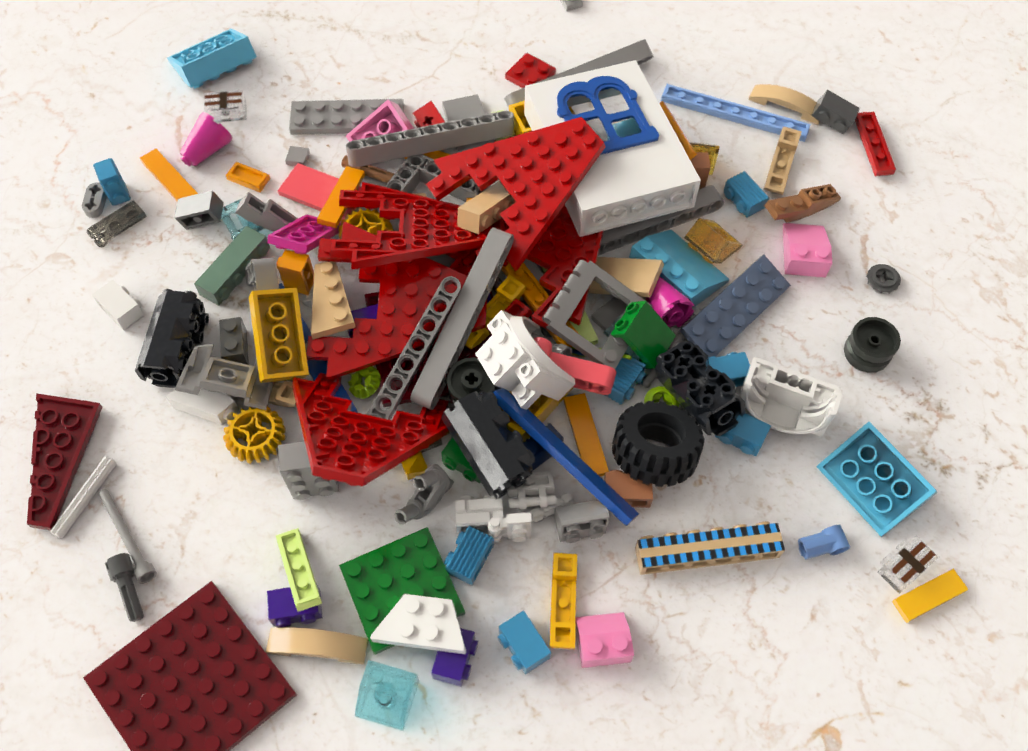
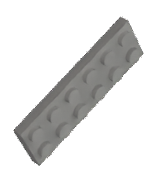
(332, 115)

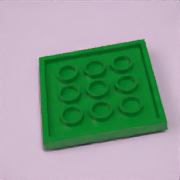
(396, 569)

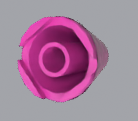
(204, 140)
(670, 304)

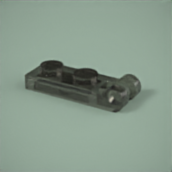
(115, 223)

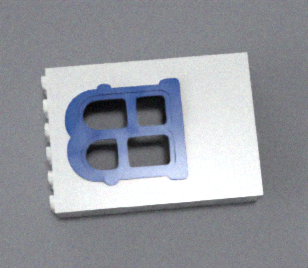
(634, 174)

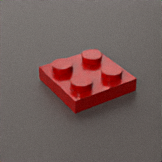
(529, 71)

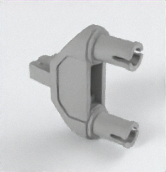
(428, 493)

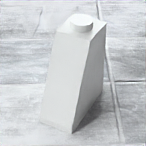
(206, 405)

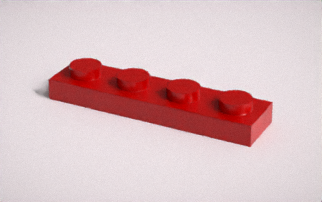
(874, 144)

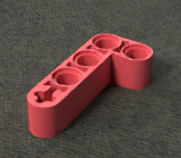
(587, 374)

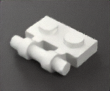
(537, 484)
(514, 527)

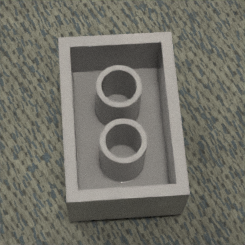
(297, 473)

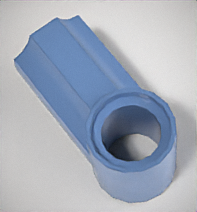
(830, 540)

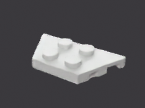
(422, 624)

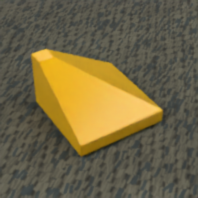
(414, 466)

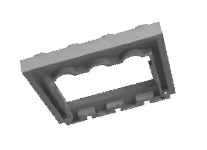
(567, 301)

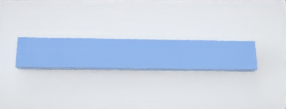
(732, 111)

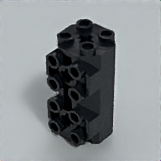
(171, 337)
(700, 388)
(487, 443)

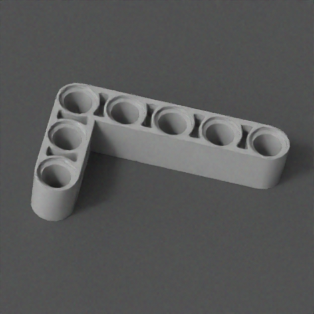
(423, 169)
(262, 274)

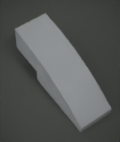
(268, 215)

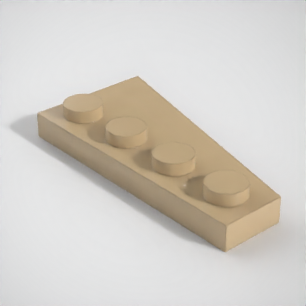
(330, 303)

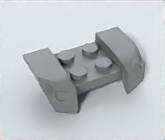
(223, 377)

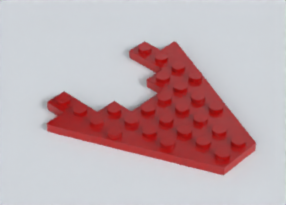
(534, 168)
(425, 228)
(558, 252)
(402, 301)
(357, 445)

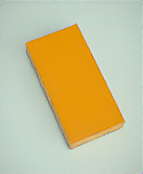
(248, 177)

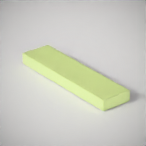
(298, 570)

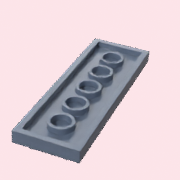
(736, 307)

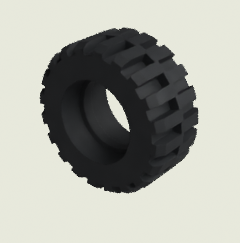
(652, 462)

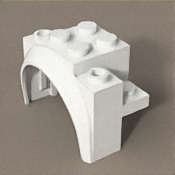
(519, 363)
(787, 399)

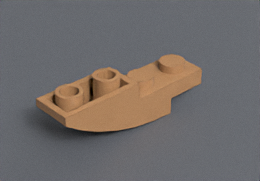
(804, 204)

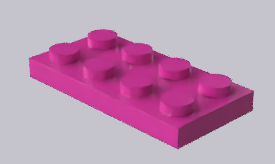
(301, 235)

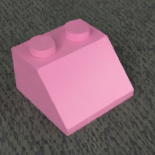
(604, 640)

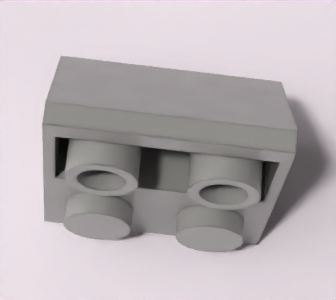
(581, 521)

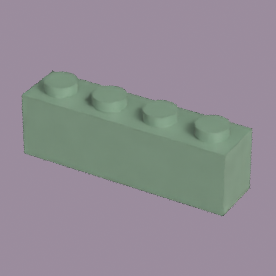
(230, 265)

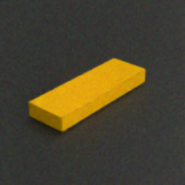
(929, 595)

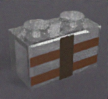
(226, 105)
(907, 564)

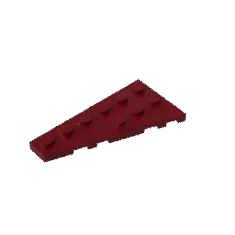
(57, 450)

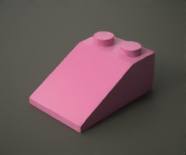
(384, 120)
(806, 250)

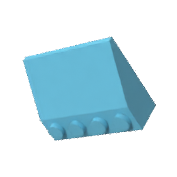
(212, 57)
(682, 267)
(876, 479)

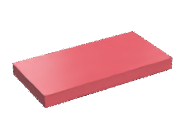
(309, 187)

